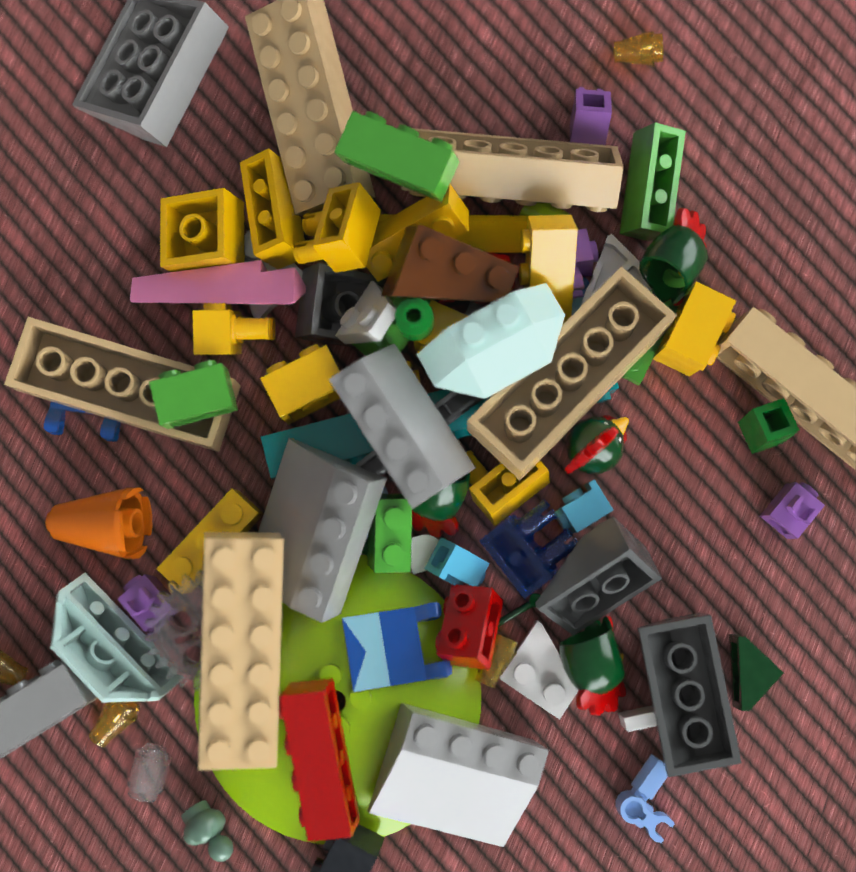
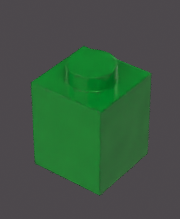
(768, 425)

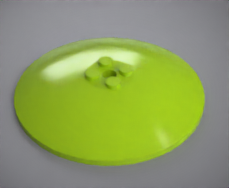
(319, 652)

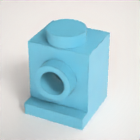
(583, 508)
(456, 564)

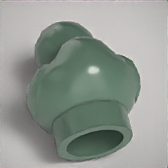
(206, 826)

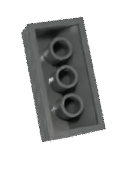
(689, 694)

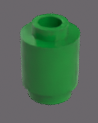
(420, 329)

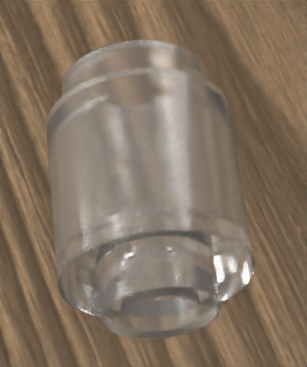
(148, 772)

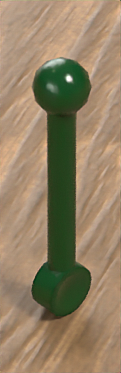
(531, 603)

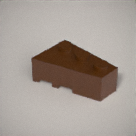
(446, 269)

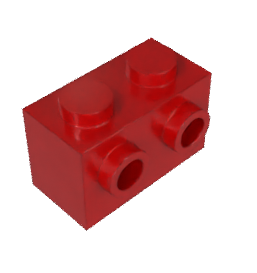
(469, 626)

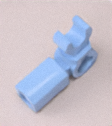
(633, 805)

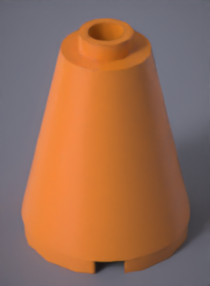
(104, 522)

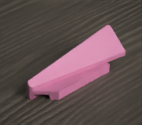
(225, 284)

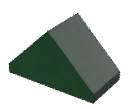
(750, 672)

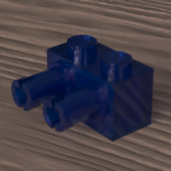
(520, 556)

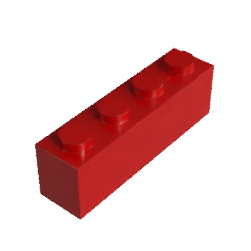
(319, 760)

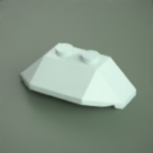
(496, 344)
(105, 646)

